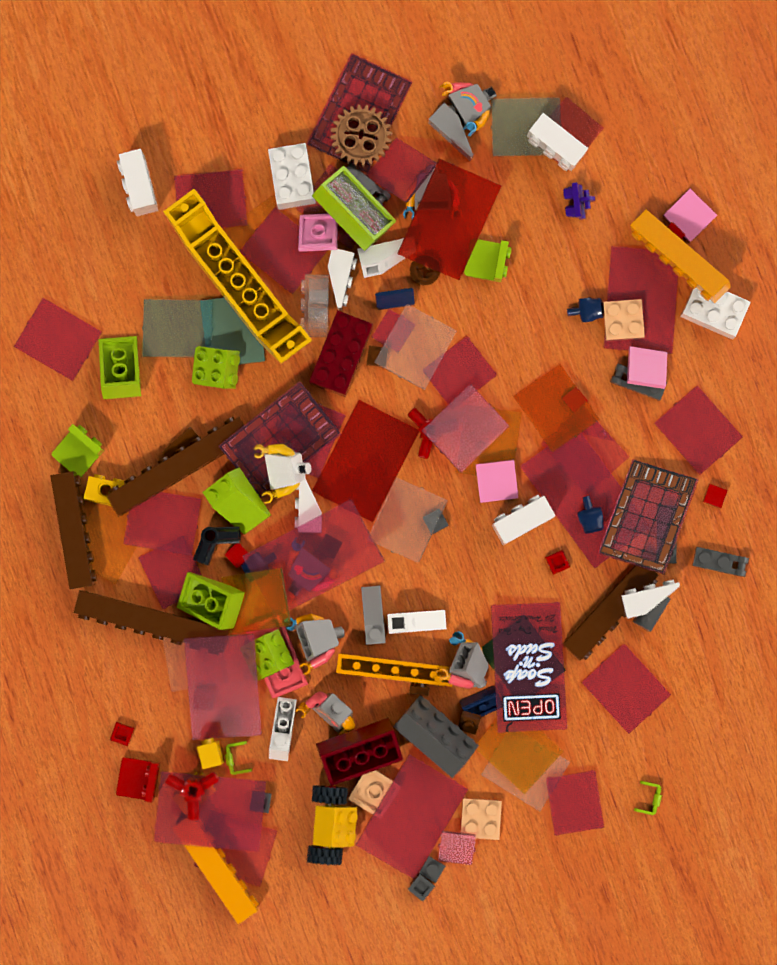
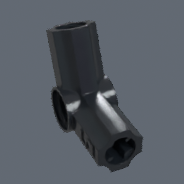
(223, 535)

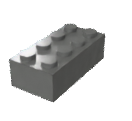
(436, 736)

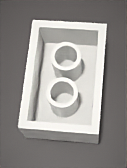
(556, 142)
(291, 176)
(137, 182)
(721, 317)
(523, 519)

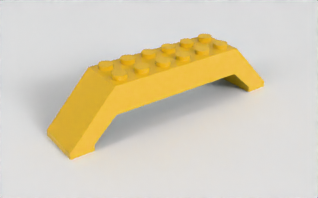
(235, 278)

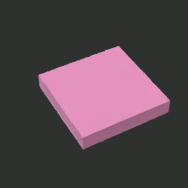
(690, 215)
(317, 232)
(647, 367)
(497, 481)

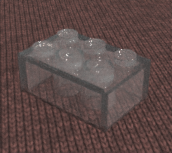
(315, 305)

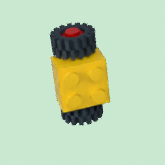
(332, 826)

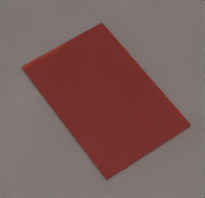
(449, 219)
(366, 460)

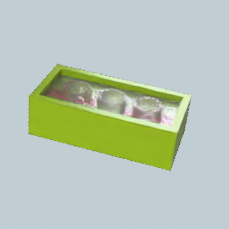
(354, 208)

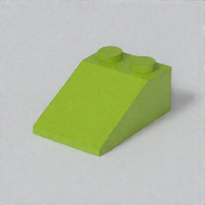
(119, 367)
(237, 501)
(210, 601)

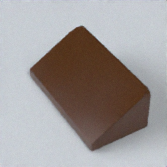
(183, 440)

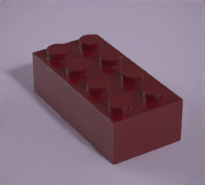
(341, 353)
(359, 751)

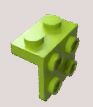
(488, 260)
(215, 367)
(77, 450)
(271, 654)

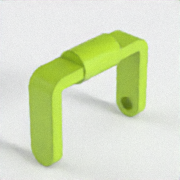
(229, 759)
(656, 800)

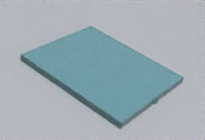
(513, 121)
(176, 327)

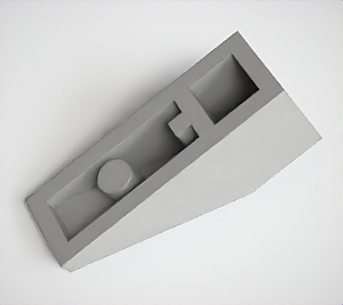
(450, 127)
(373, 615)

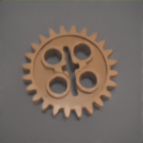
(357, 152)

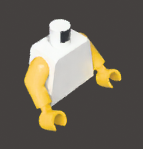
(284, 469)

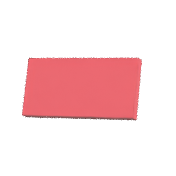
(288, 678)

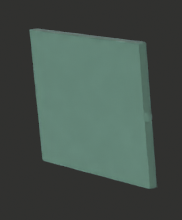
(232, 334)

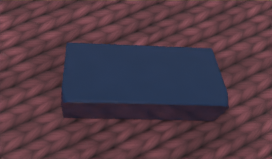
(395, 298)
(480, 702)

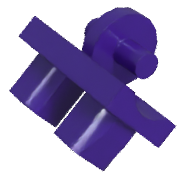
(576, 193)

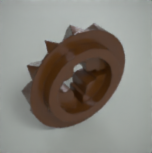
(417, 275)

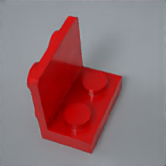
(138, 779)

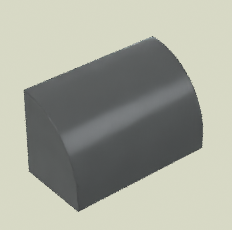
(649, 620)

